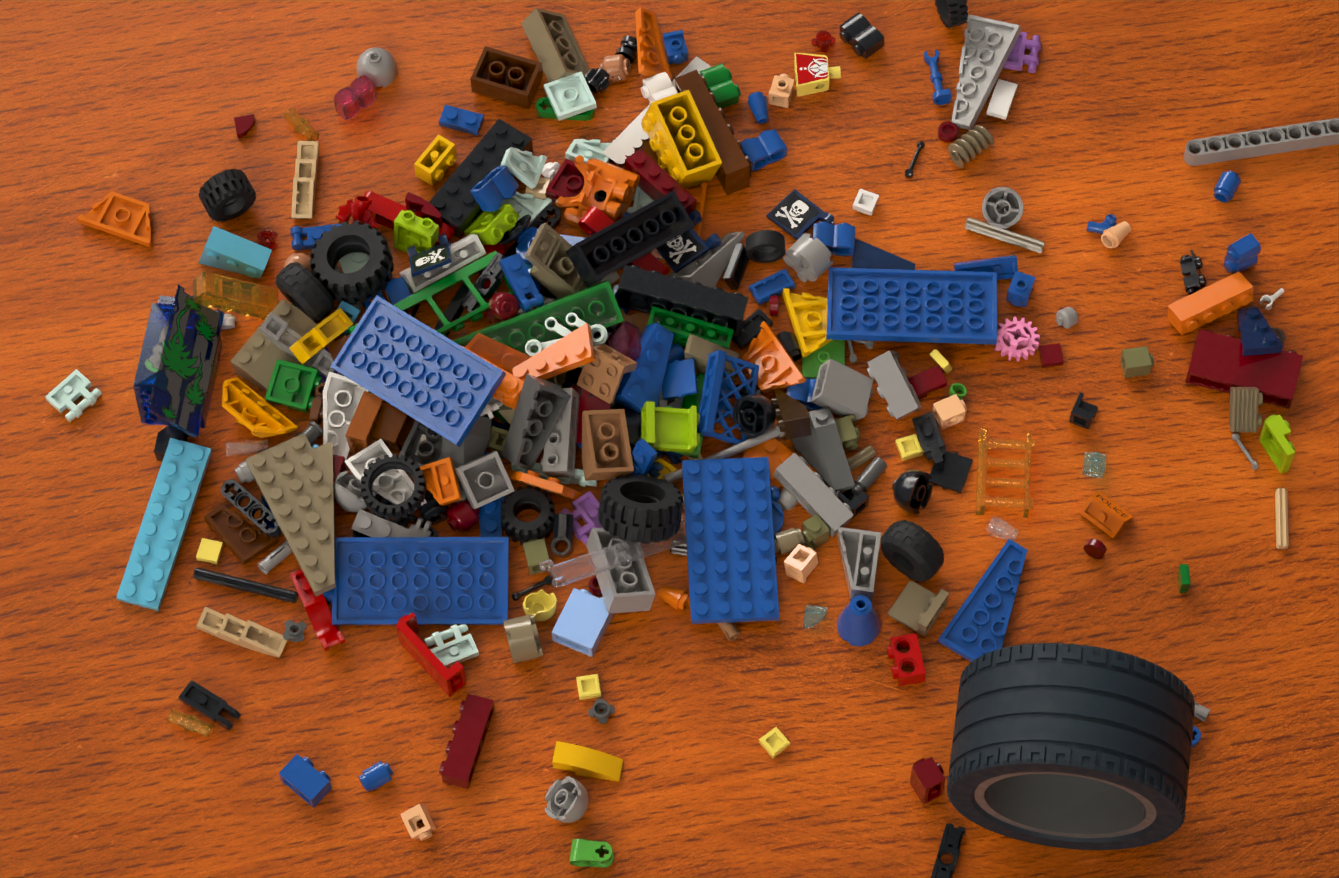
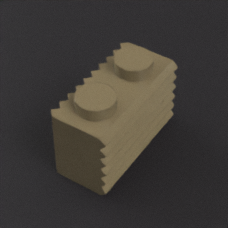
(1244, 409)

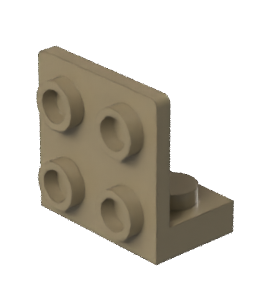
(918, 607)

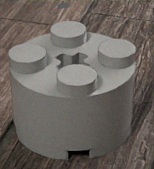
(808, 258)

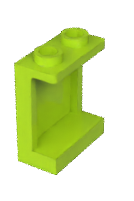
(670, 428)

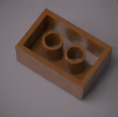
(506, 77)

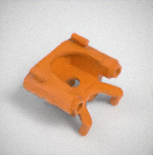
(598, 176)

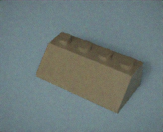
(554, 44)

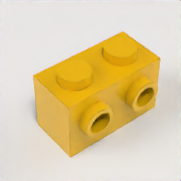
(435, 160)

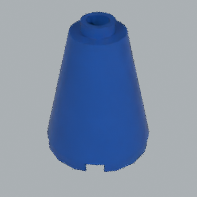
(859, 622)

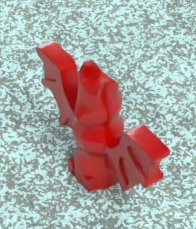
(358, 211)

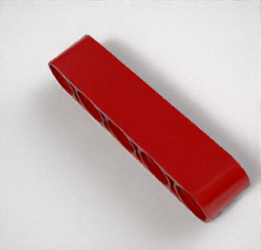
(388, 210)
(596, 220)

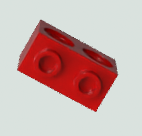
(910, 659)

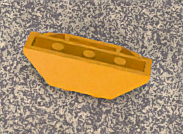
(253, 410)

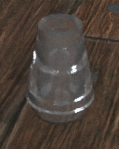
(1001, 529)

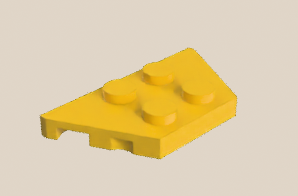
(808, 320)

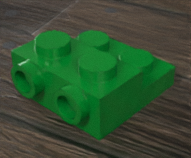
(293, 385)

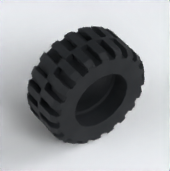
(346, 240)
(640, 508)

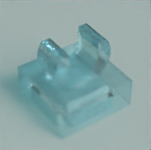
(1094, 464)

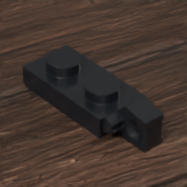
(930, 438)

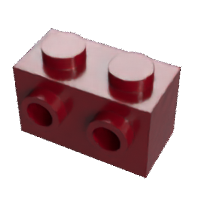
(927, 779)

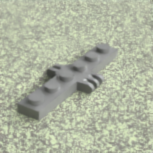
(378, 527)

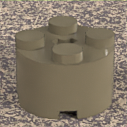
(523, 638)

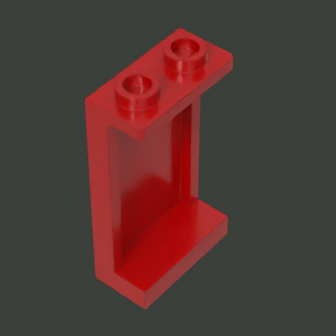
(448, 679)

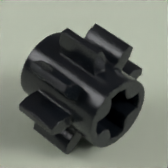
(597, 80)

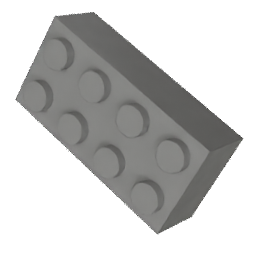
(625, 586)

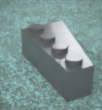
(533, 420)

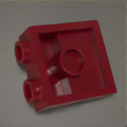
(566, 182)

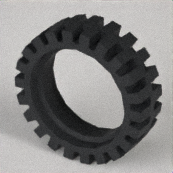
(952, 12)
(386, 464)

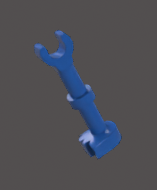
(939, 96)

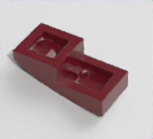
(423, 207)
(928, 381)

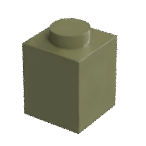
(1136, 361)
(535, 553)

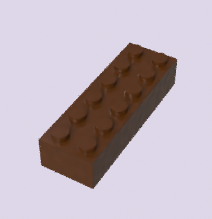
(735, 167)

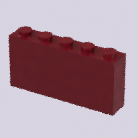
(1220, 365)

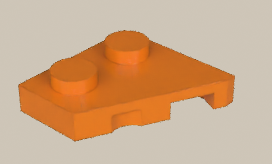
(442, 481)

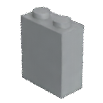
(842, 390)

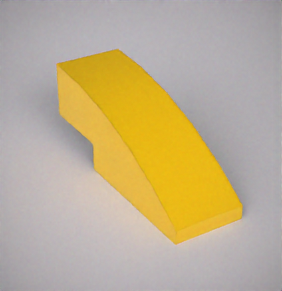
(321, 336)
(587, 762)

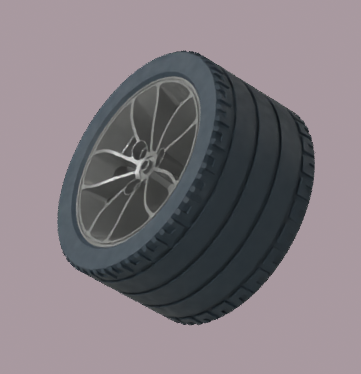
(1071, 747)

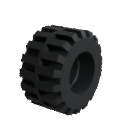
(227, 195)
(523, 500)

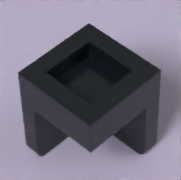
(1083, 413)
(856, 502)

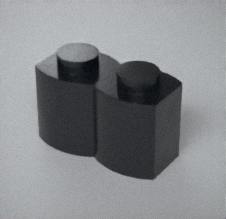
(861, 35)

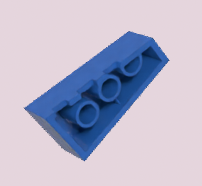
(647, 379)

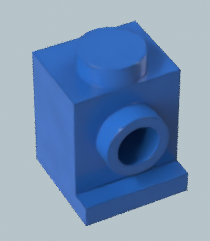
(675, 47)

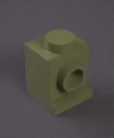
(848, 432)
(498, 439)
(815, 532)

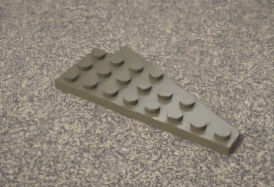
(301, 498)

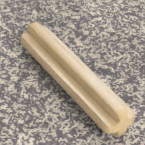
(1281, 510)

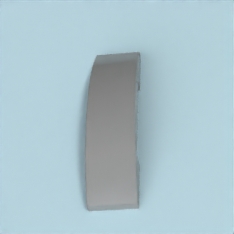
(283, 337)

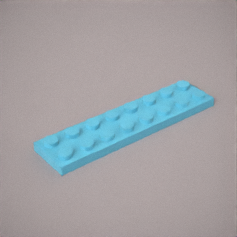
(164, 524)

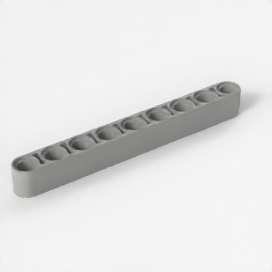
(1264, 142)

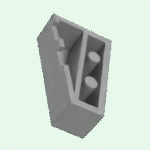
(859, 557)

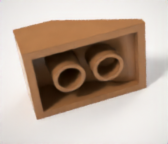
(605, 444)

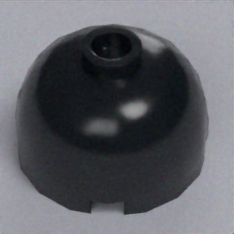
(754, 414)
(912, 490)

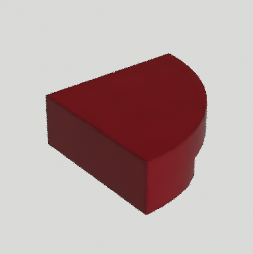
(244, 124)

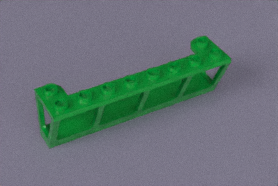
(451, 280)

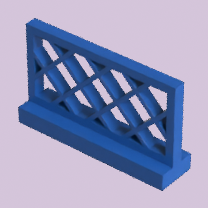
(712, 390)

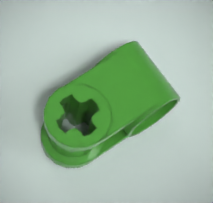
(587, 853)

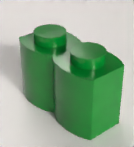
(720, 83)

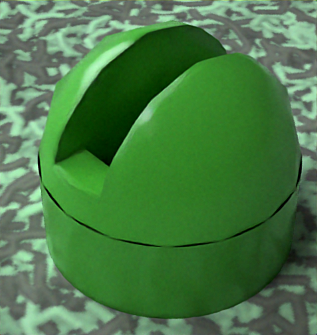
(958, 387)

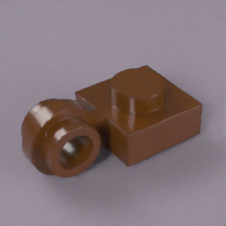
(316, 412)

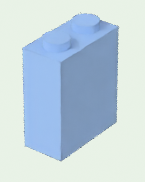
(582, 622)

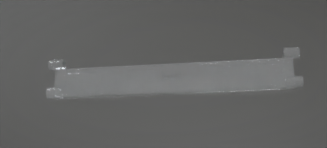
(608, 558)

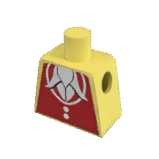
(813, 73)

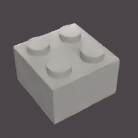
(484, 479)

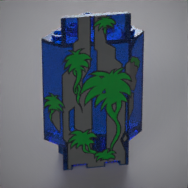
(178, 363)

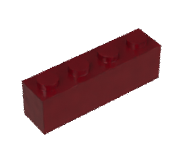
(657, 181)
(467, 741)

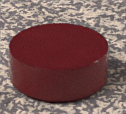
(947, 132)
(774, 305)
(1095, 548)

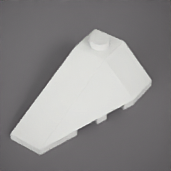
(339, 405)
(391, 484)

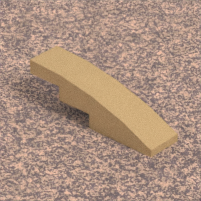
(305, 180)
(241, 633)

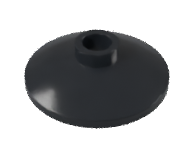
(517, 230)

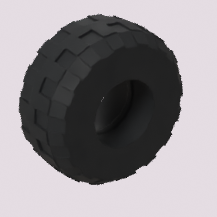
(304, 291)
(912, 550)

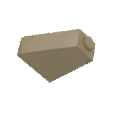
(700, 350)

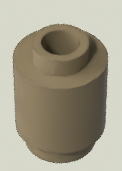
(788, 540)

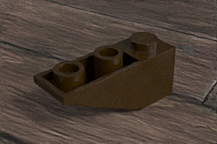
(791, 416)

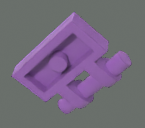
(1017, 57)
(587, 509)

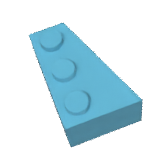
(234, 254)

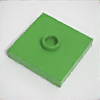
(833, 350)

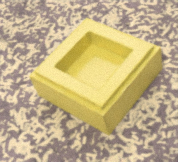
(940, 360)
(909, 447)
(209, 551)
(588, 686)
(774, 742)

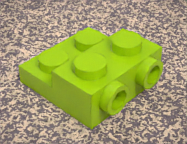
(492, 225)
(414, 230)
(1275, 441)

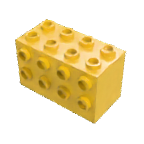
(681, 139)

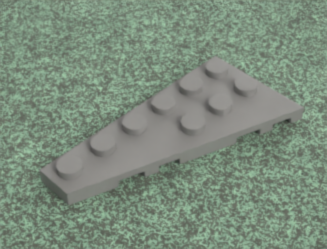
(981, 62)

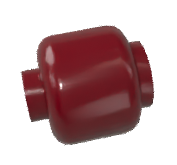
(503, 305)
(462, 516)

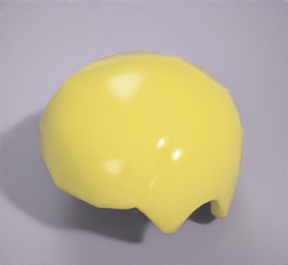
(540, 605)

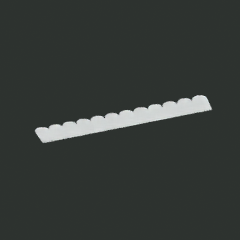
(633, 134)

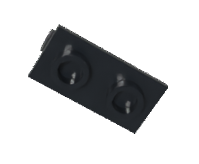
(1192, 266)

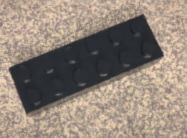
(454, 198)
(630, 239)
(644, 289)

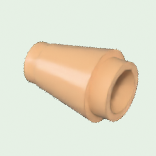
(1113, 236)

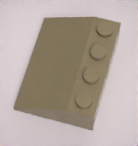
(258, 355)

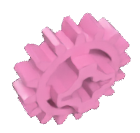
(1018, 348)

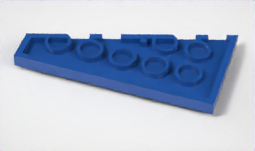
(986, 612)

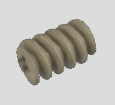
(969, 145)

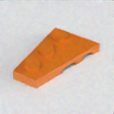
(496, 352)

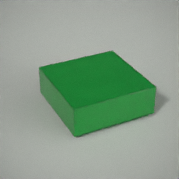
(1183, 578)

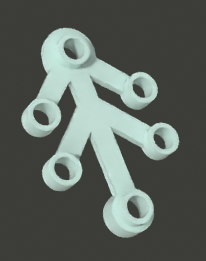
(564, 331)

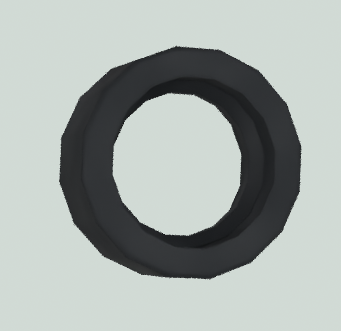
(765, 246)

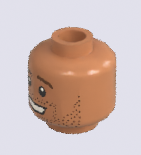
(617, 67)

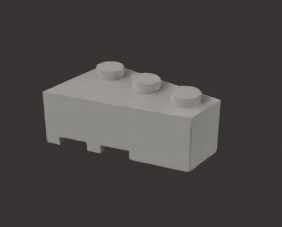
(894, 385)

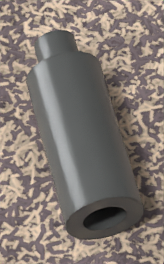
(869, 475)

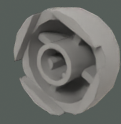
(377, 66)
(1002, 207)
(348, 493)
(567, 800)

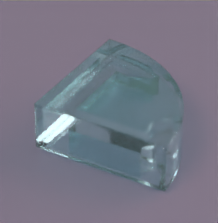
(813, 615)

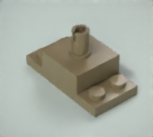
(552, 264)

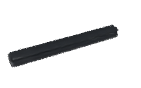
(245, 585)

